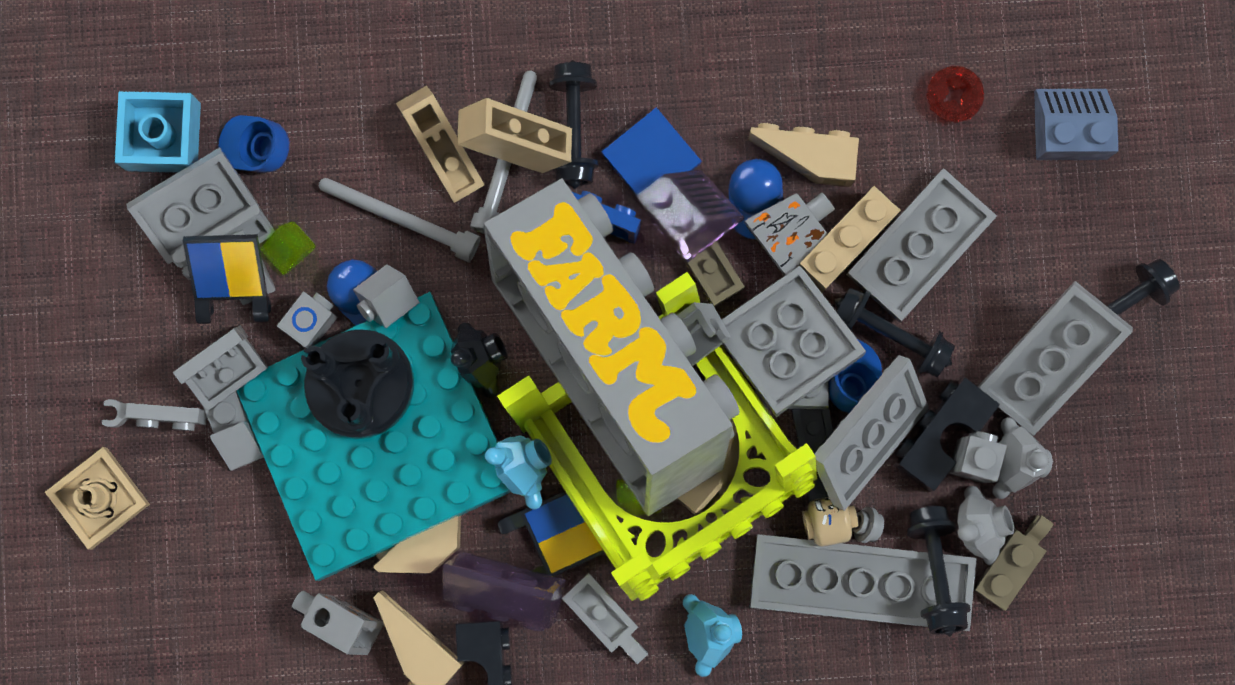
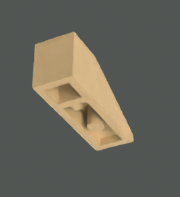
(440, 143)
(420, 653)

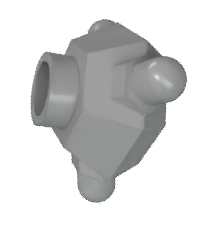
(1023, 460)
(983, 525)

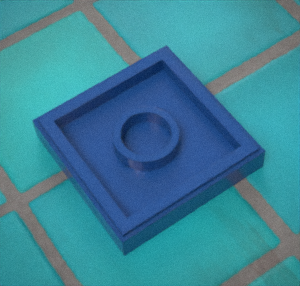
(649, 152)

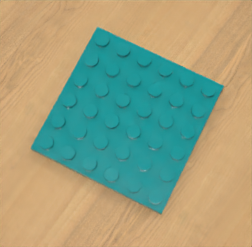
(376, 491)

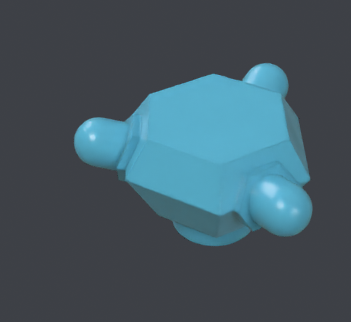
(521, 466)
(709, 633)

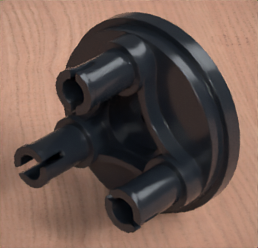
(358, 383)

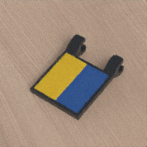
(226, 270)
(557, 533)

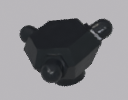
(478, 357)

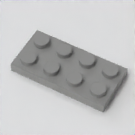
(921, 245)
(1055, 358)
(870, 432)

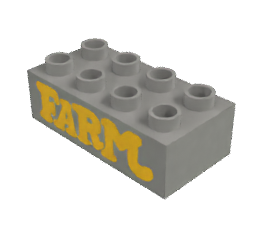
(609, 345)

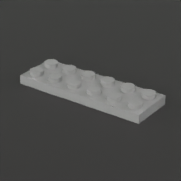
(852, 580)

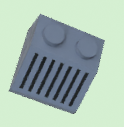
(1075, 124)

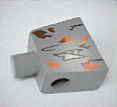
(790, 229)
(337, 622)

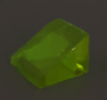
(287, 247)

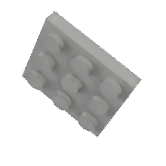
(789, 341)

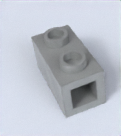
(978, 457)

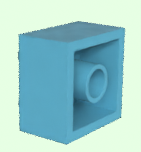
(157, 131)

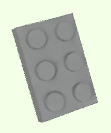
(191, 203)

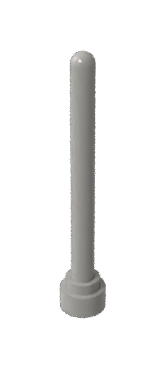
(502, 167)
(462, 244)

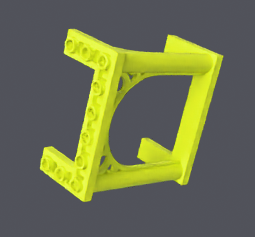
(637, 572)

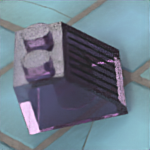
(689, 211)

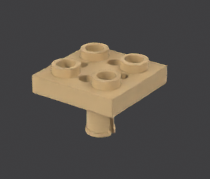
(93, 497)

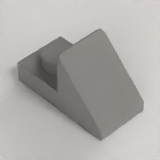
(233, 433)

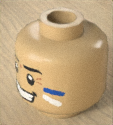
(827, 523)

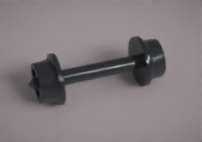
(574, 78)
(1156, 280)
(934, 355)
(946, 616)

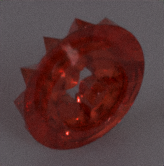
(957, 78)

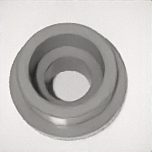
(869, 525)

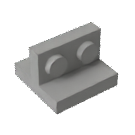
(221, 368)

